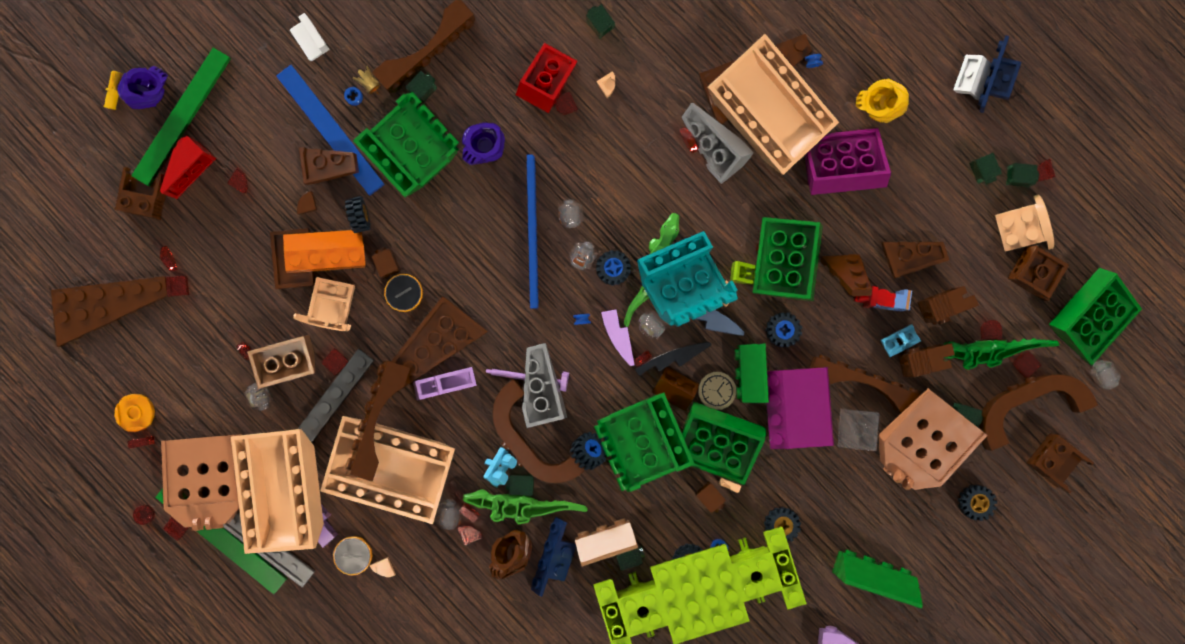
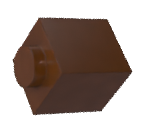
(385, 262)
(710, 497)

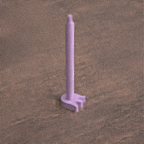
(520, 376)

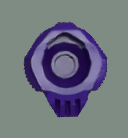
(142, 87)
(482, 143)

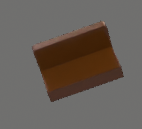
(676, 387)

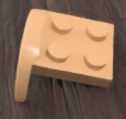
(1026, 226)
(329, 305)

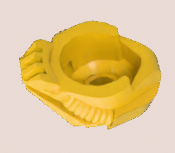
(884, 100)

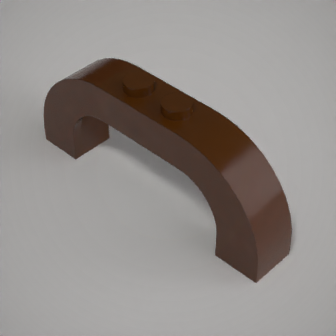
(1076, 392)
(514, 441)

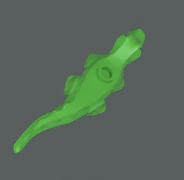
(668, 233)
(517, 506)

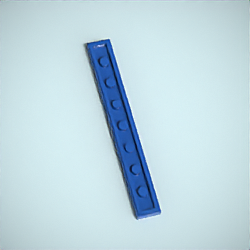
(328, 126)
(532, 232)

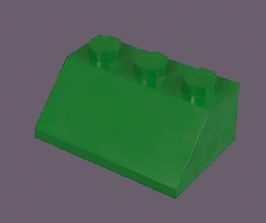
(751, 373)

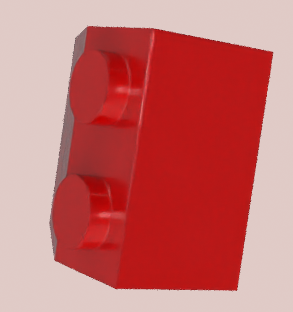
(546, 78)
(186, 164)

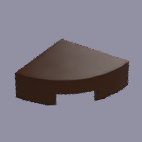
(306, 203)

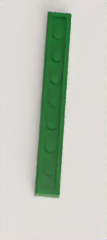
(181, 117)
(234, 549)

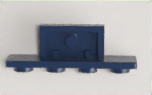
(1002, 78)
(555, 558)

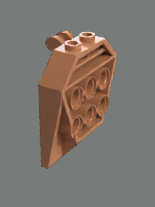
(914, 468)
(196, 509)

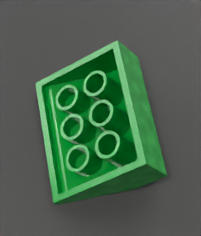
(788, 258)
(1096, 315)
(722, 442)
(878, 577)

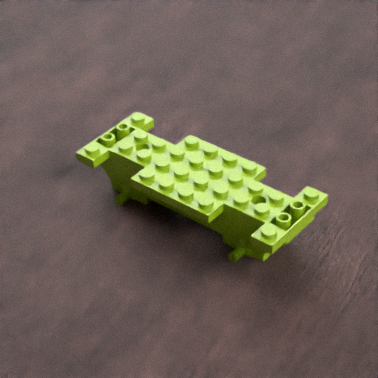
(701, 591)

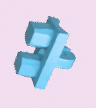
(908, 337)
(496, 474)

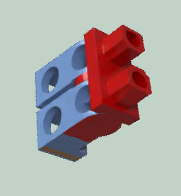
(884, 299)

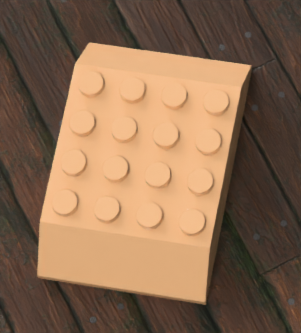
(771, 105)
(407, 476)
(277, 491)

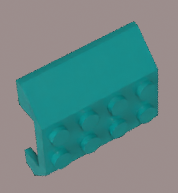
(685, 280)

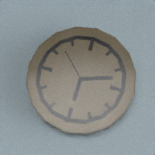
(717, 390)

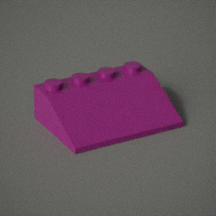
(847, 162)
(799, 408)

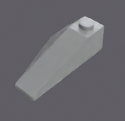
(720, 146)
(541, 389)

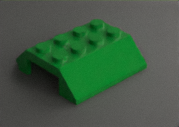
(408, 145)
(643, 442)

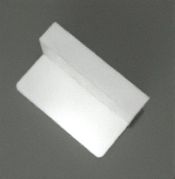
(309, 38)
(973, 76)

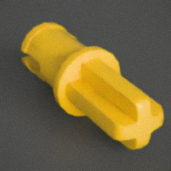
(112, 90)

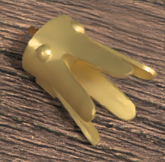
(369, 82)

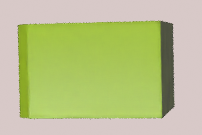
(743, 273)

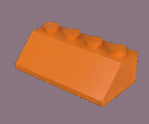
(323, 251)

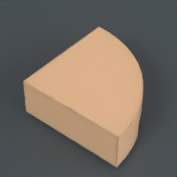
(607, 84)
(730, 485)
(383, 568)

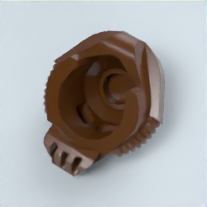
(510, 554)

